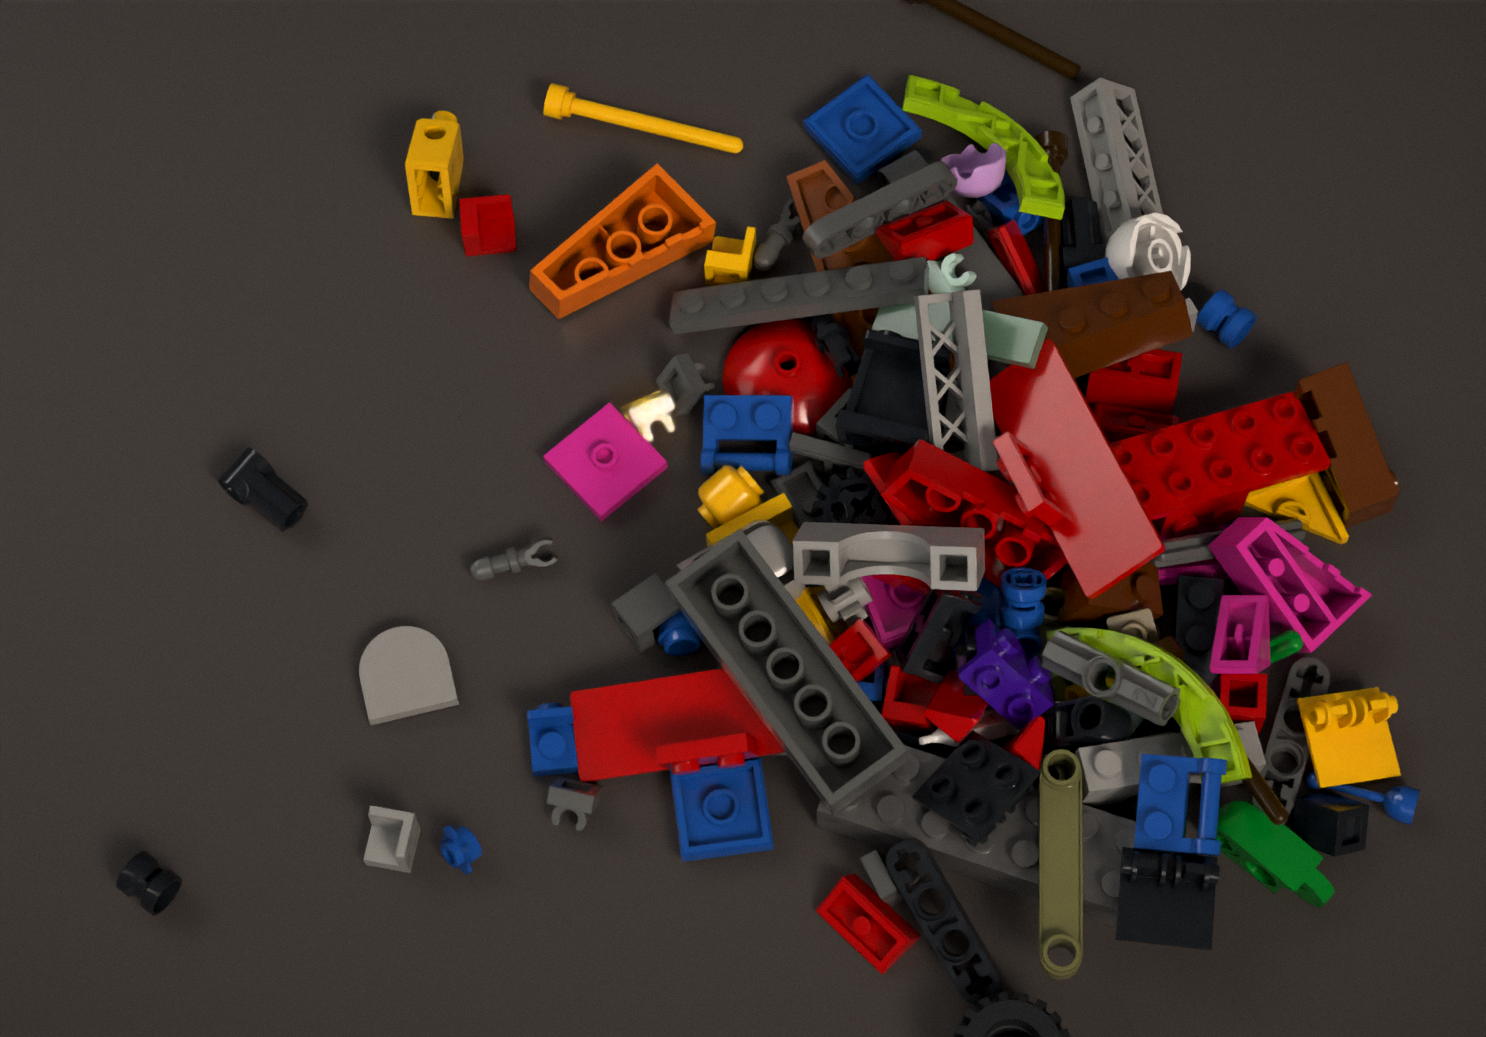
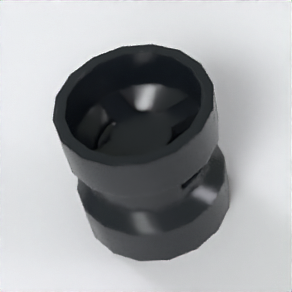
(149, 883)

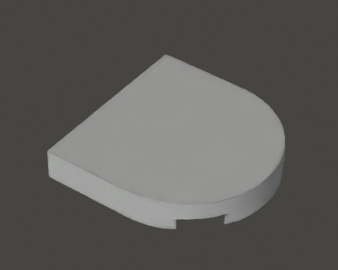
(405, 675)

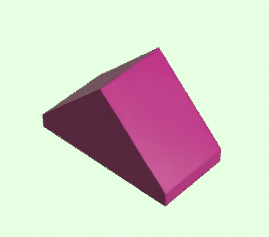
(1242, 635)

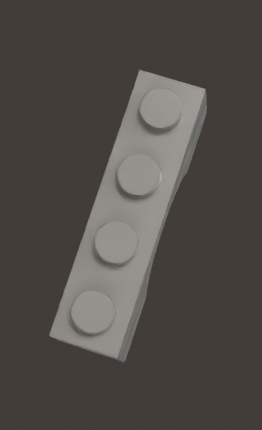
(844, 551)
(1113, 769)

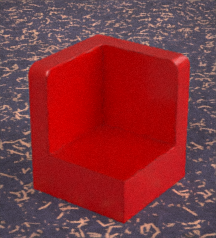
(487, 225)
(907, 700)

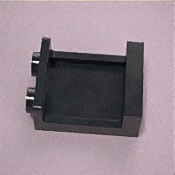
(888, 395)

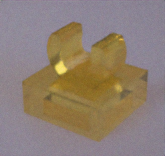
(648, 409)

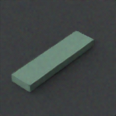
(1006, 336)

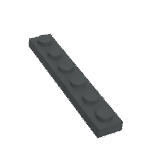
(799, 295)

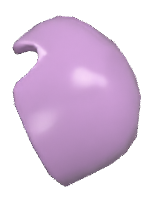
(976, 171)

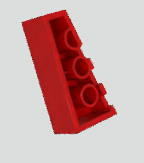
(949, 492)

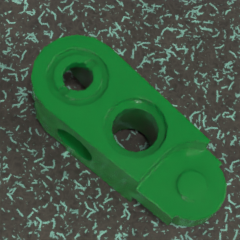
(1271, 853)

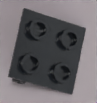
(977, 787)
(1166, 898)

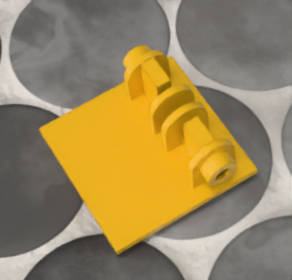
(1350, 736)

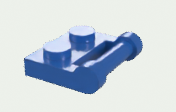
(747, 420)
(1165, 804)

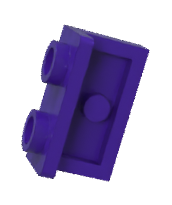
(1008, 676)

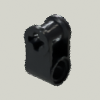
(1085, 723)

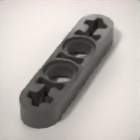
(879, 208)
(1291, 741)

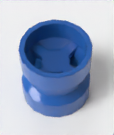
(1226, 319)
(1022, 598)

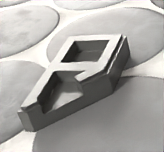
(828, 456)

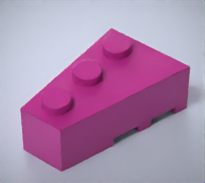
(1299, 586)

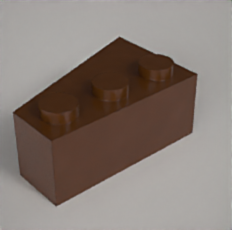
(1358, 472)

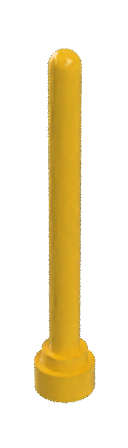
(562, 102)

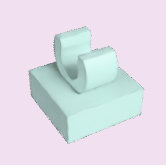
(943, 276)

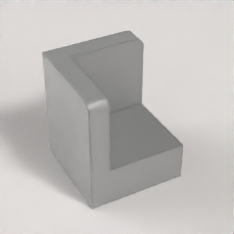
(392, 839)

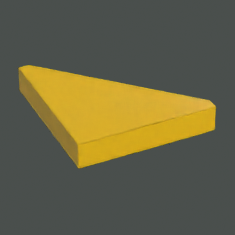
(1304, 500)

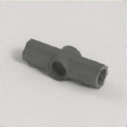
(1132, 687)

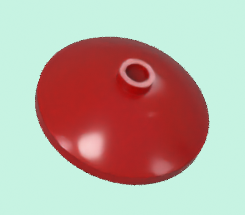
(755, 370)

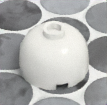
(1149, 247)

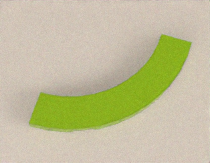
(1027, 163)
(1200, 711)

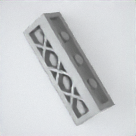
(1109, 157)
(971, 373)

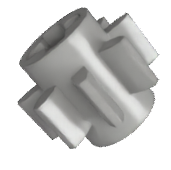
(846, 601)

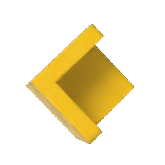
(730, 259)

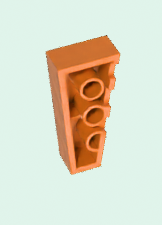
(624, 242)

